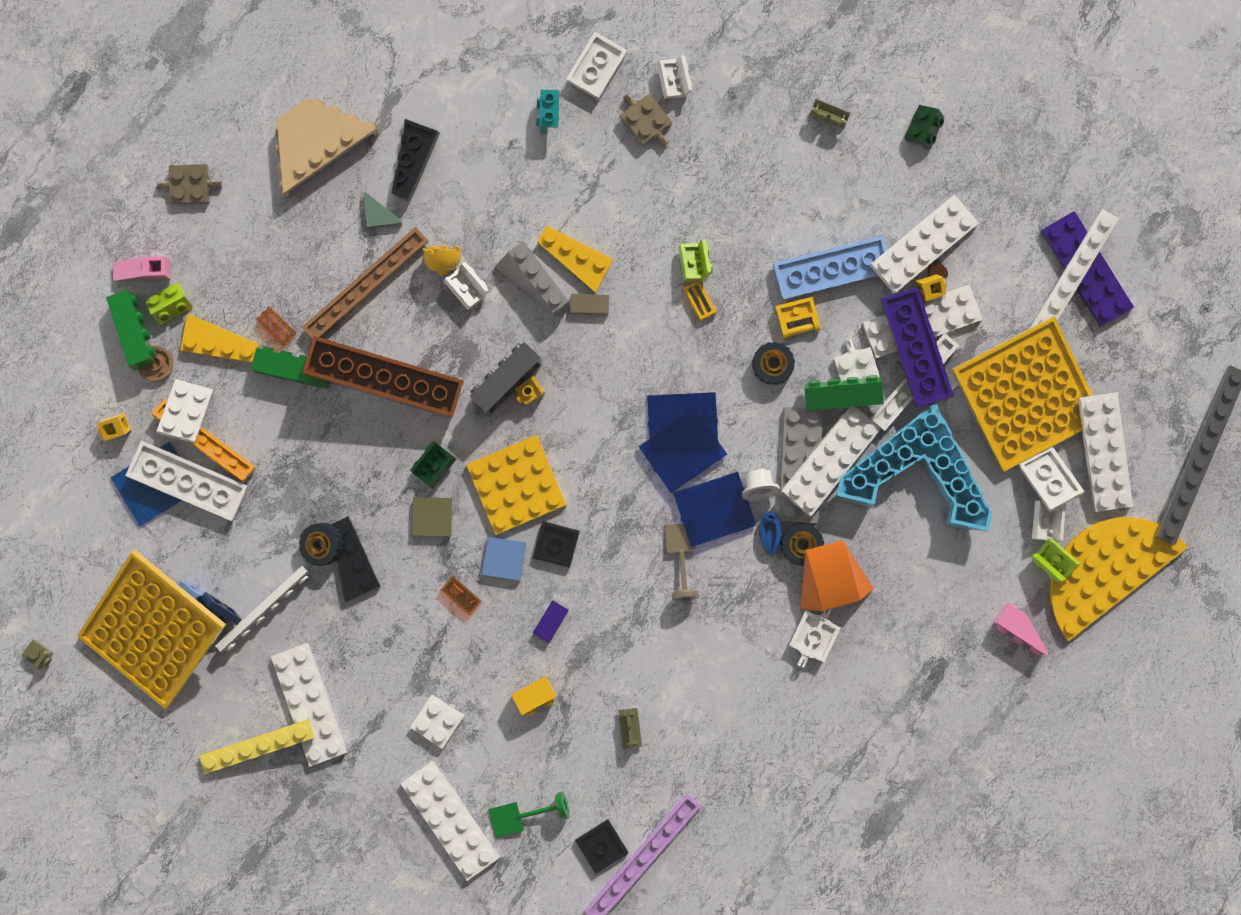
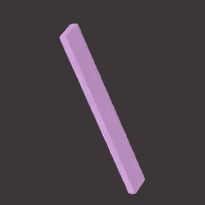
(643, 856)

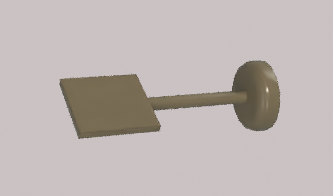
(678, 543)

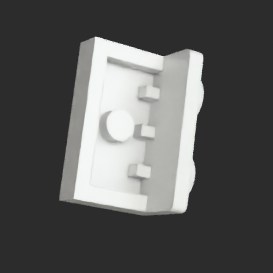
(674, 77)
(466, 286)
(1047, 523)

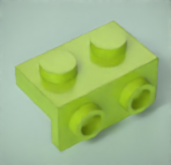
(695, 261)
(168, 303)
(1055, 561)

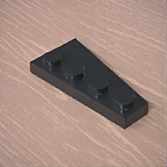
(413, 156)
(354, 566)

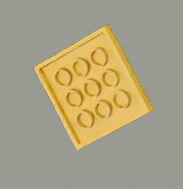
(516, 485)

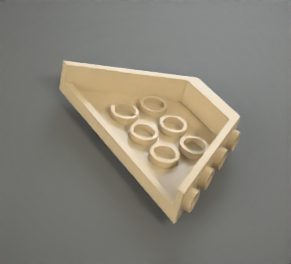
(314, 138)

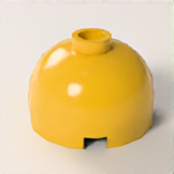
(442, 258)

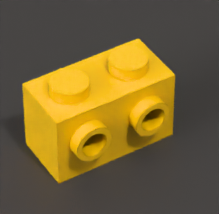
(534, 695)

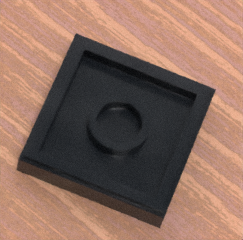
(556, 544)
(601, 846)

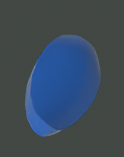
(770, 532)

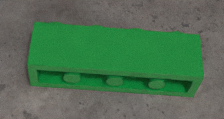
(131, 330)
(283, 366)
(844, 393)

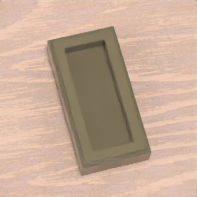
(589, 304)

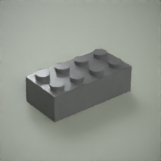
(504, 380)

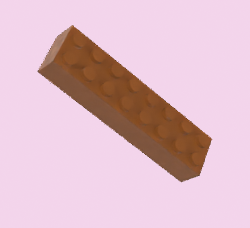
(382, 377)

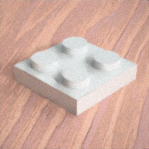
(437, 721)

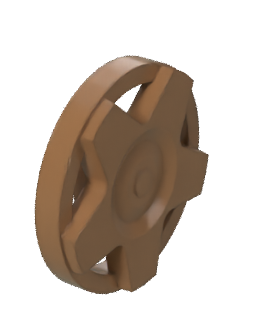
(159, 367)

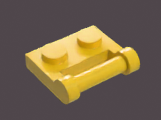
(795, 312)

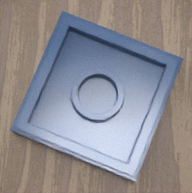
(504, 558)

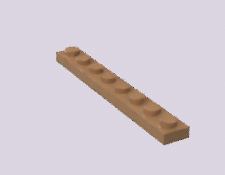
(365, 284)

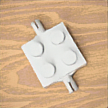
(856, 363)
(814, 636)

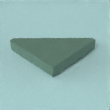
(377, 214)

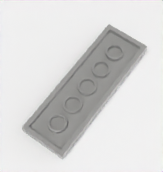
(800, 437)

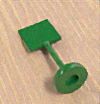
(507, 818)

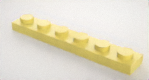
(257, 746)

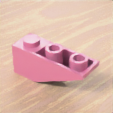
(142, 269)
(1017, 624)

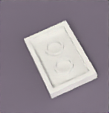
(596, 65)
(185, 411)
(1051, 479)

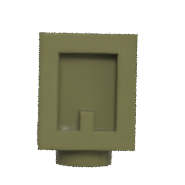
(37, 654)

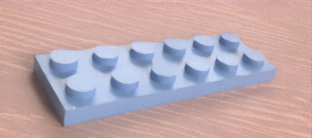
(828, 268)

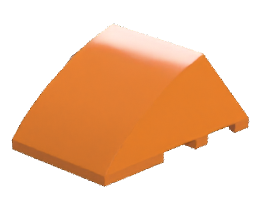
(832, 578)

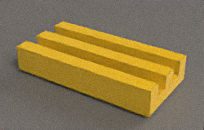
(706, 314)

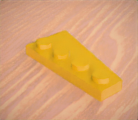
(578, 258)
(210, 340)

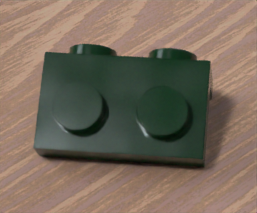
(925, 126)
(433, 464)

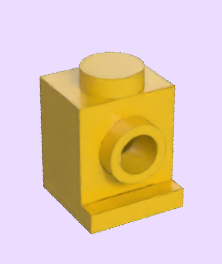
(936, 290)
(536, 391)
(120, 428)

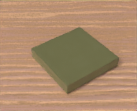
(432, 517)

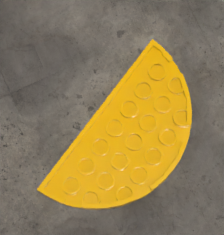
(1114, 562)

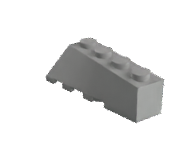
(528, 274)

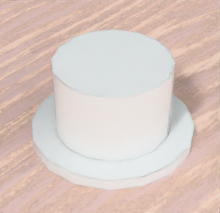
(759, 486)

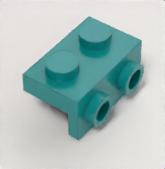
(549, 110)

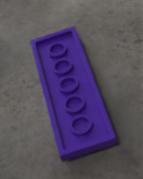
(1099, 286)
(917, 347)

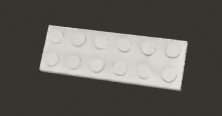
(924, 244)
(944, 313)
(1105, 452)
(830, 460)
(187, 481)
(309, 700)
(450, 820)

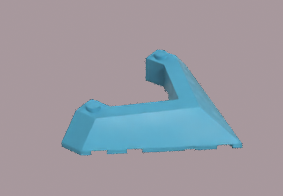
(931, 443)

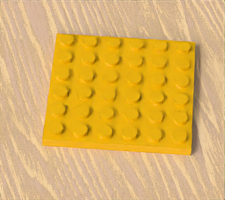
(1025, 393)
(150, 629)

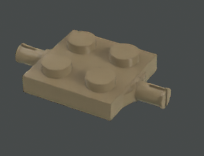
(645, 119)
(189, 184)

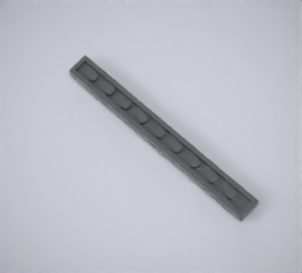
(1200, 456)

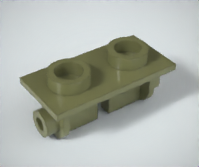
(830, 113)
(630, 728)

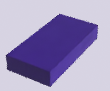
(550, 621)

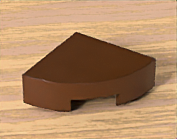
(938, 268)

